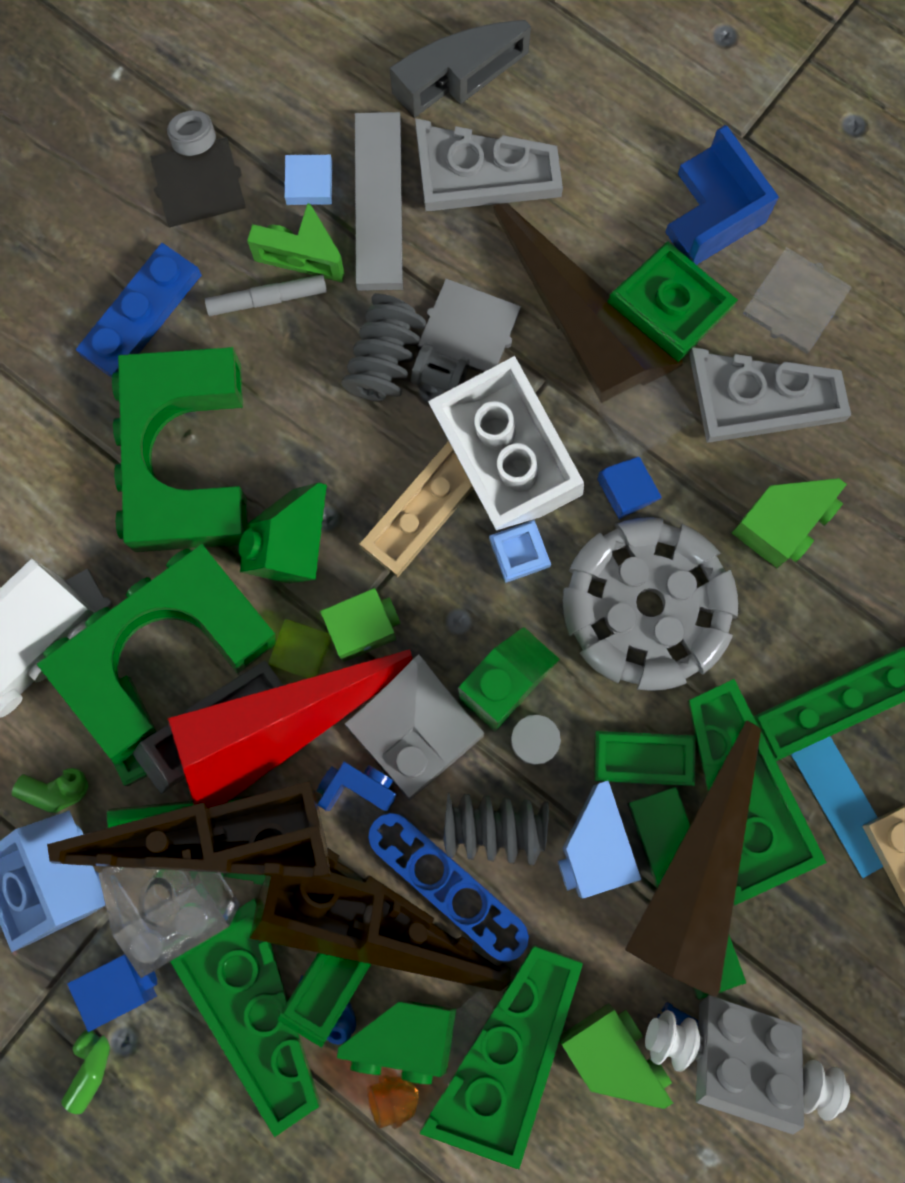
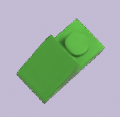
(307, 252)

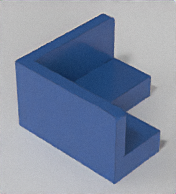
(730, 196)

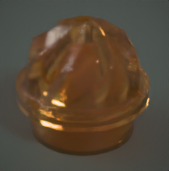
(392, 1101)

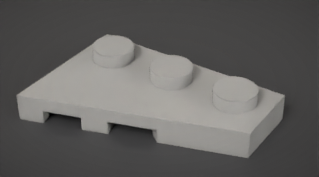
(482, 170)
(760, 397)

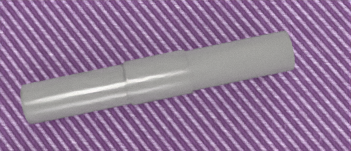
(265, 295)

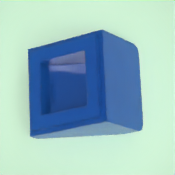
(628, 487)

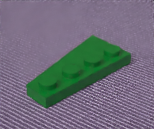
(776, 833)
(240, 999)
(504, 1074)

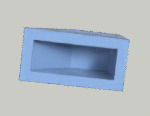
(598, 847)

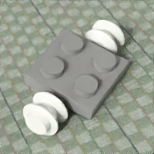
(749, 1065)

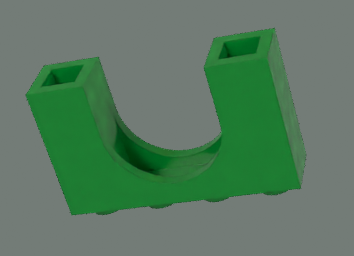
(151, 394)
(188, 591)

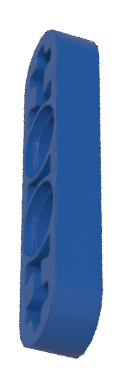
(443, 891)

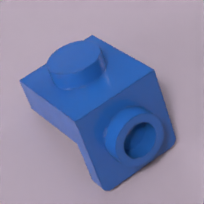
(370, 785)

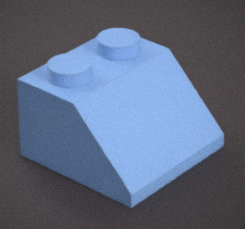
(39, 894)

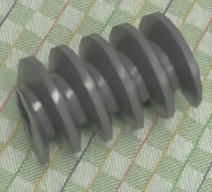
(382, 348)
(495, 828)

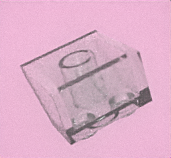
(164, 912)

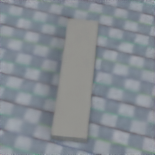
(378, 201)

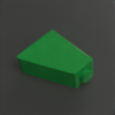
(506, 677)

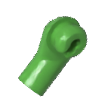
(54, 795)
(90, 1075)

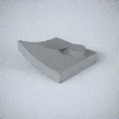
(414, 728)

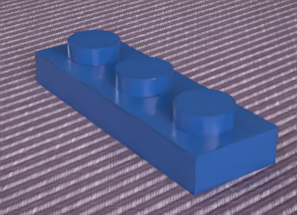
(139, 309)

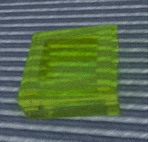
(300, 649)

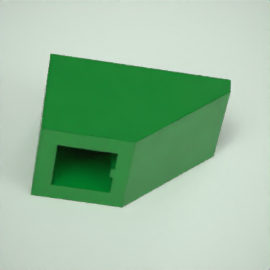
(404, 1038)

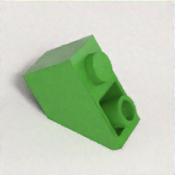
(785, 515)
(611, 1061)

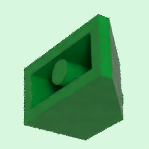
(285, 537)

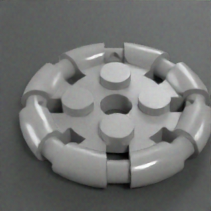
(673, 585)

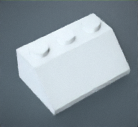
(507, 445)
(34, 614)

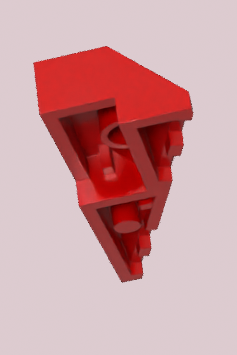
(247, 737)

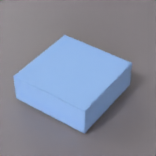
(308, 179)
(519, 551)

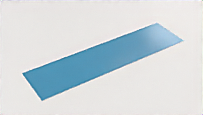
(840, 800)

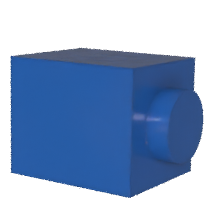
(111, 992)

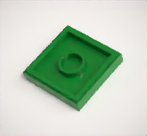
(672, 301)

